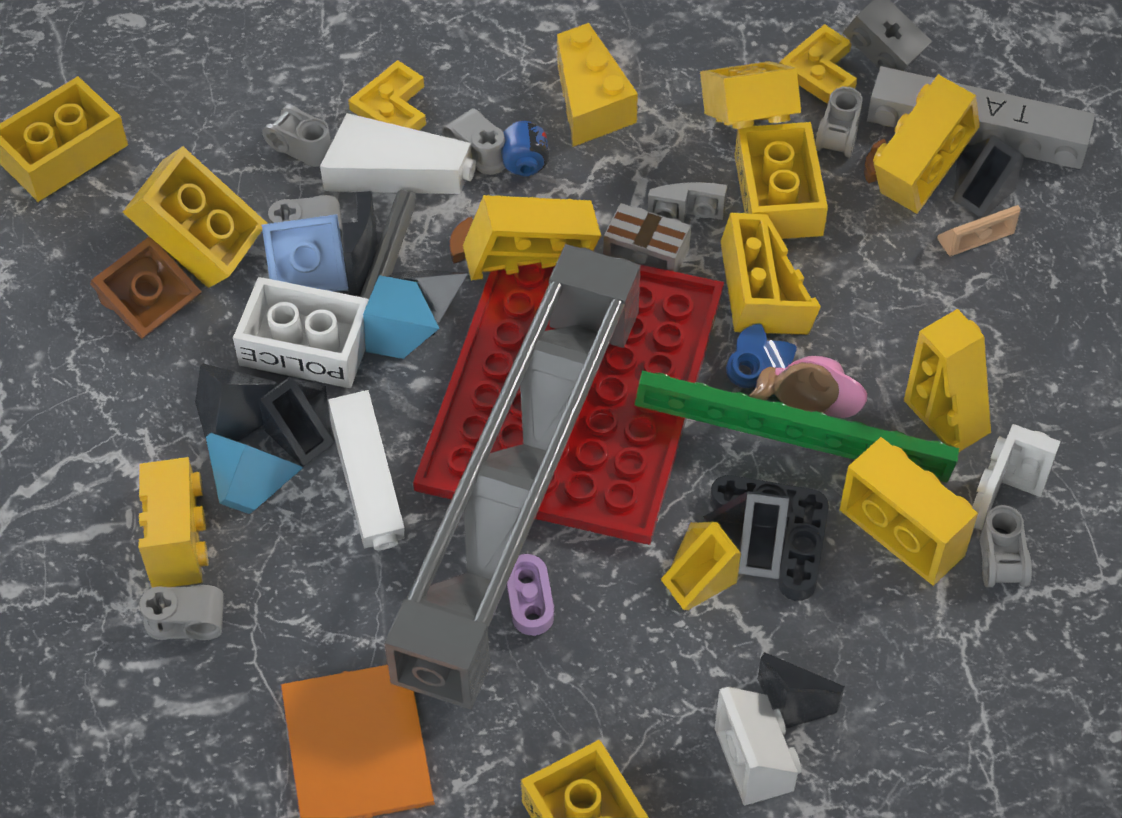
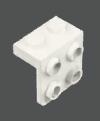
(1018, 461)

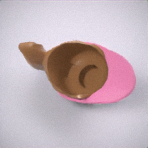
(813, 385)

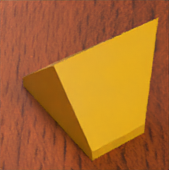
(703, 565)

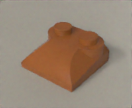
(145, 287)

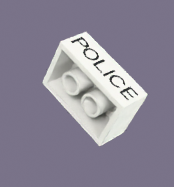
(302, 332)

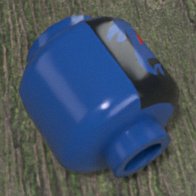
(525, 147)

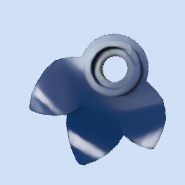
(757, 354)

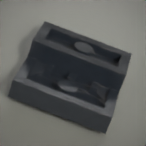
(359, 243)

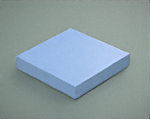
(306, 253)

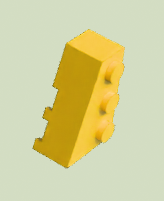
(593, 85)
(526, 232)
(762, 279)
(950, 381)
(171, 523)

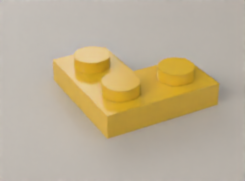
(817, 63)
(388, 95)

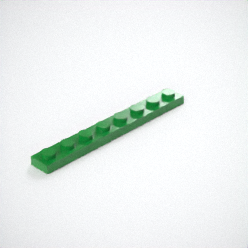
(785, 423)

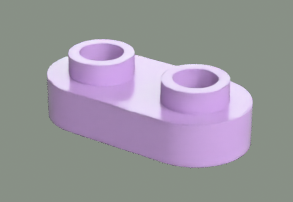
(530, 597)

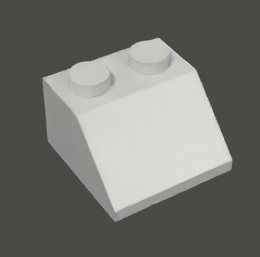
(755, 745)

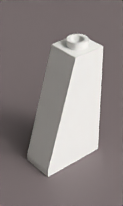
(394, 158)
(366, 470)

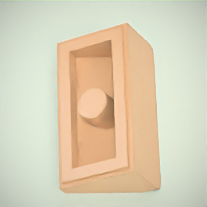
(980, 231)

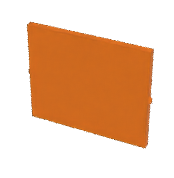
(355, 745)

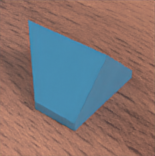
(397, 318)
(245, 474)

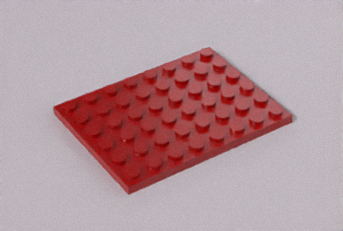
(618, 452)

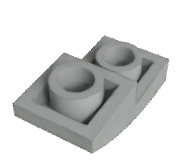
(695, 198)

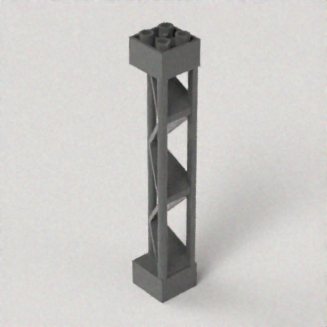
(442, 628)

